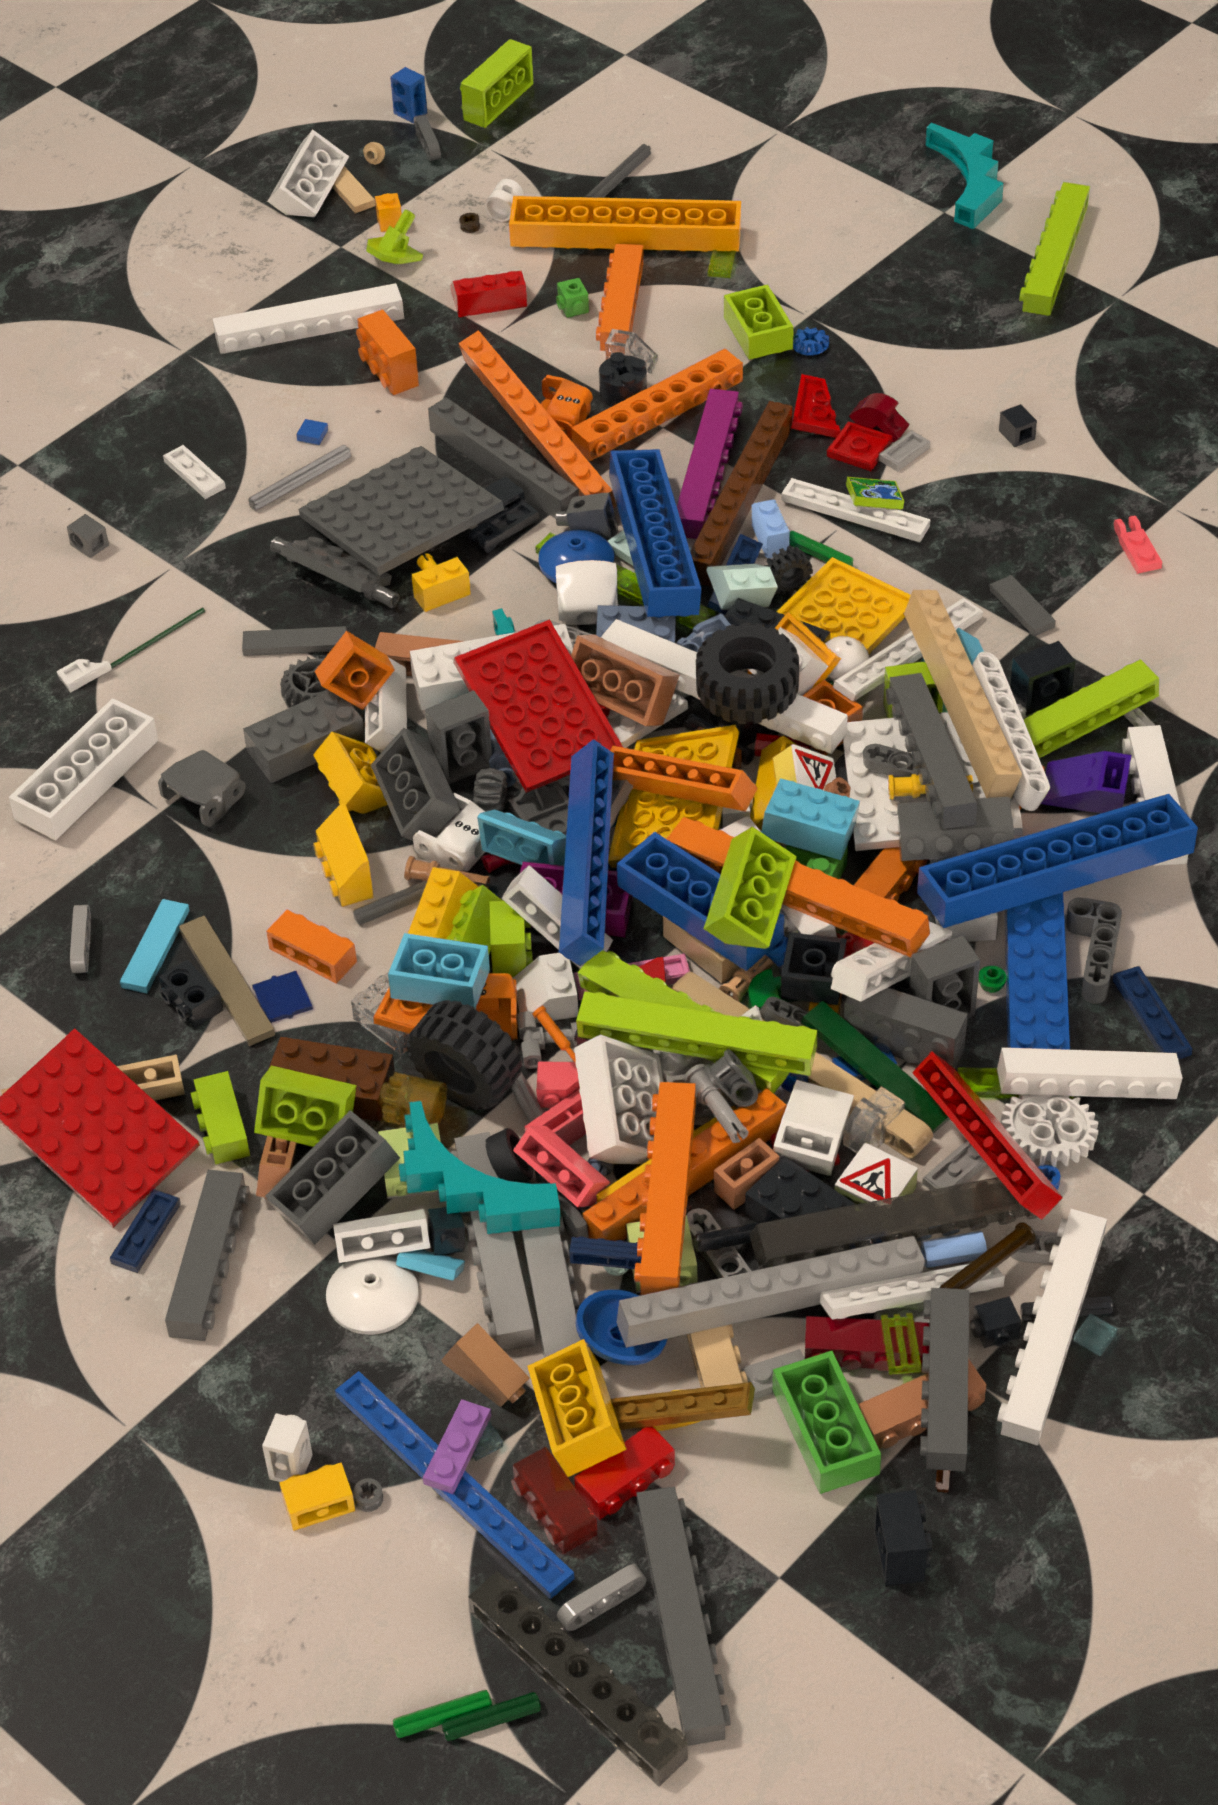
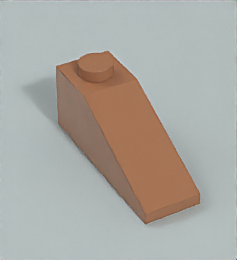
(275, 1163)

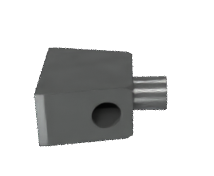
(591, 514)

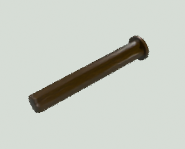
(992, 1258)

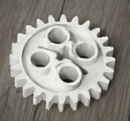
(1050, 1127)

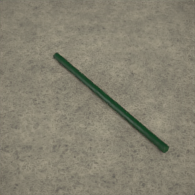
(158, 637)

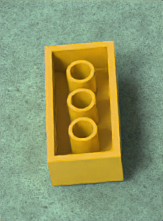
(576, 1408)

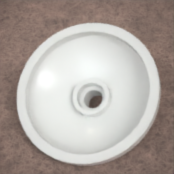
(372, 1306)

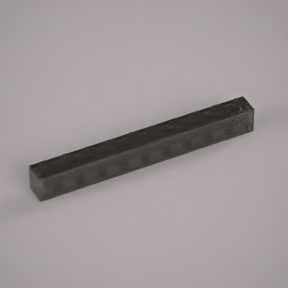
(886, 1220)

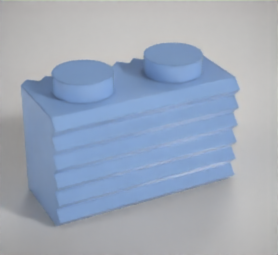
(770, 527)

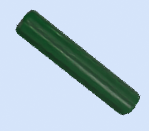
(491, 1716)

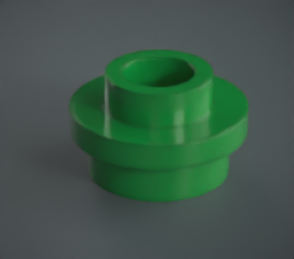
(992, 978)

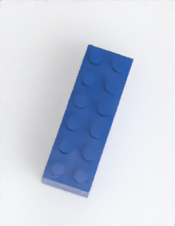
(682, 892)

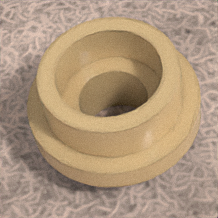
(377, 149)

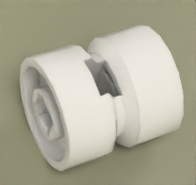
(500, 200)

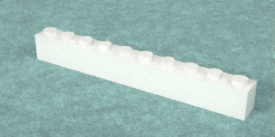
(802, 721)

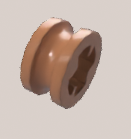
(838, 786)

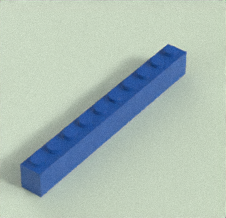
(586, 854)

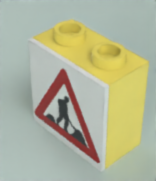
(804, 767)

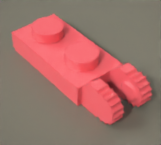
(1137, 546)

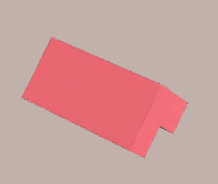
(564, 1119)

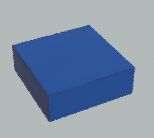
(312, 431)

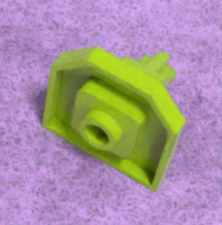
(394, 245)

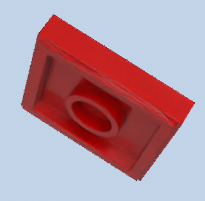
(859, 446)

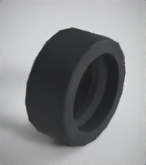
(504, 1160)

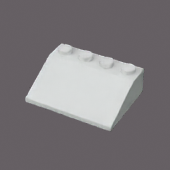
(617, 1098)

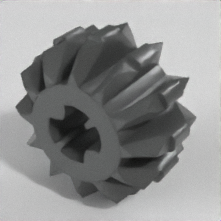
(490, 789)

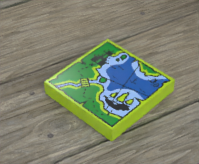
(875, 493)

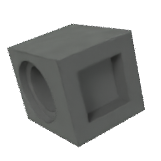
(87, 536)

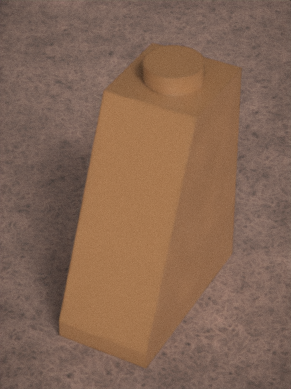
(486, 1366)

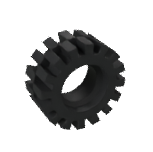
(796, 576)

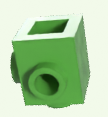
(572, 298)

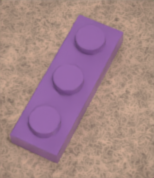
(457, 1446)

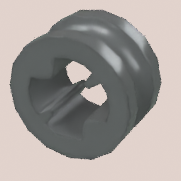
(370, 1485)

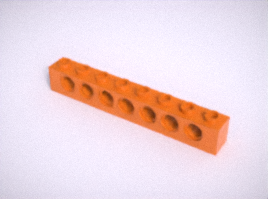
(656, 404)

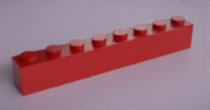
(987, 1136)

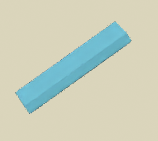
(154, 946)

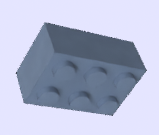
(637, 617)

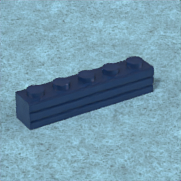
(603, 1252)

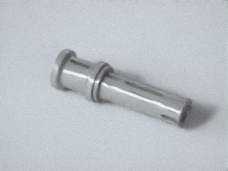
(711, 1096)

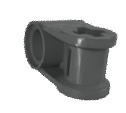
(731, 1074)

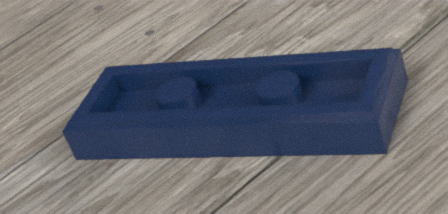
(145, 1231)

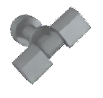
(535, 1038)

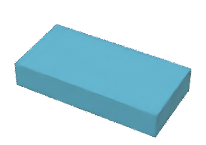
(431, 1264)

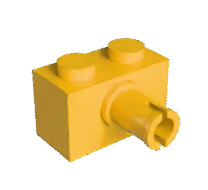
(439, 583)

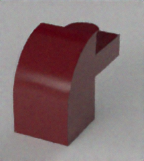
(880, 411)

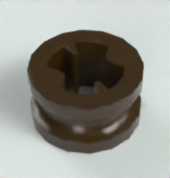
(469, 222)

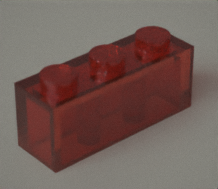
(554, 1500)

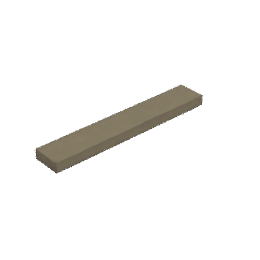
(227, 980)

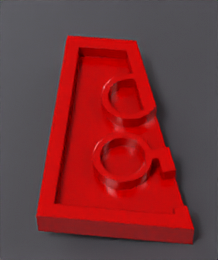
(813, 408)

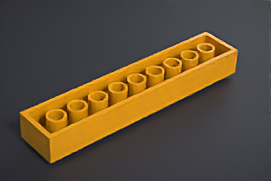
(612, 221)

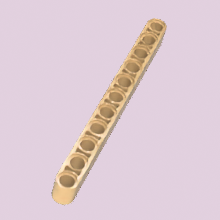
(904, 1134)

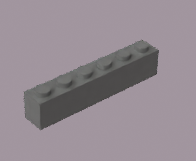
(207, 1255)
(947, 1379)

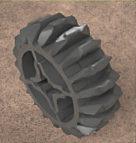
(301, 682)

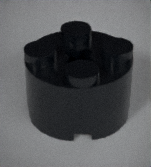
(621, 378)

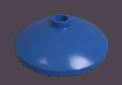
(572, 547)
(598, 1327)

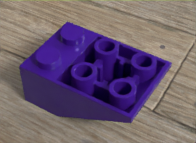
(1088, 782)

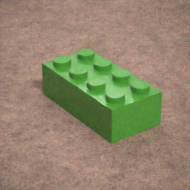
(826, 1422)

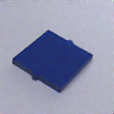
(282, 996)

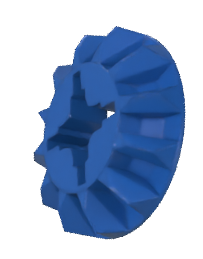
(810, 347)

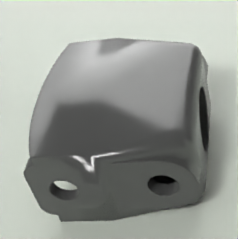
(205, 782)

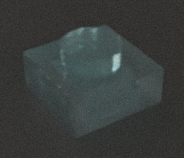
(488, 1443)

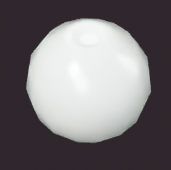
(851, 653)

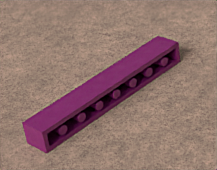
(708, 459)

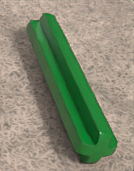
(817, 549)
(436, 1714)

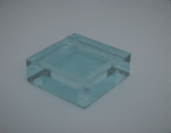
(1095, 1334)

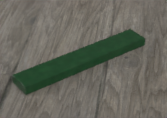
(874, 1064)

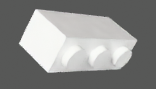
(381, 1235)

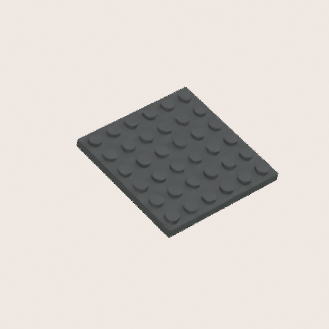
(400, 510)

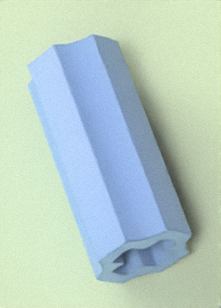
(953, 1249)

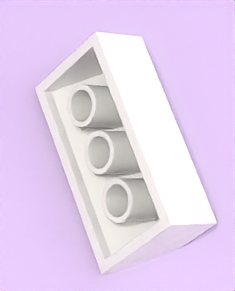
(308, 177)

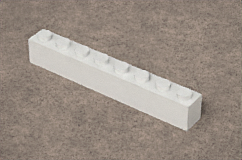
(304, 318)
(1053, 1327)

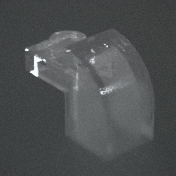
(870, 1119)

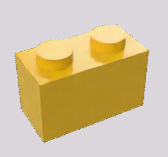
(317, 1496)

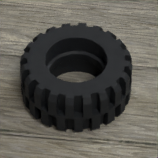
(749, 697)
(465, 1053)

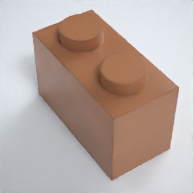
(743, 1171)

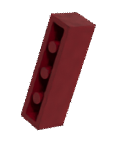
(857, 1342)

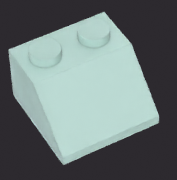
(746, 581)

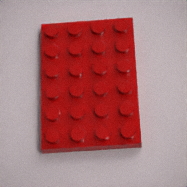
(535, 702)
(94, 1127)

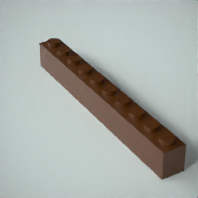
(741, 489)

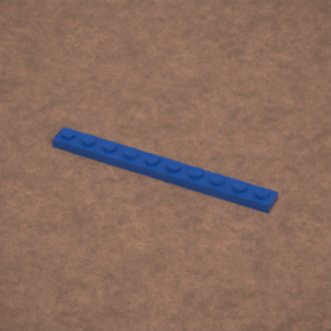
(469, 1499)

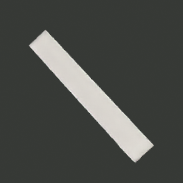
(1033, 782)

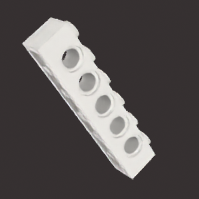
(878, 967)

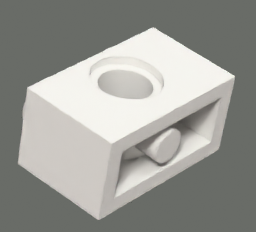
(287, 1447)

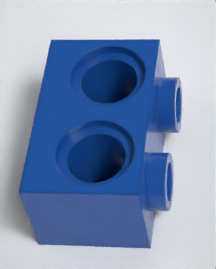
(408, 94)

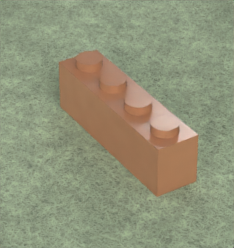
(399, 646)
(898, 1411)

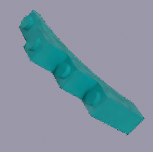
(980, 171)
(499, 1202)

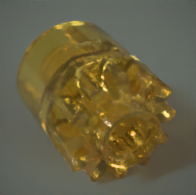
(404, 1088)

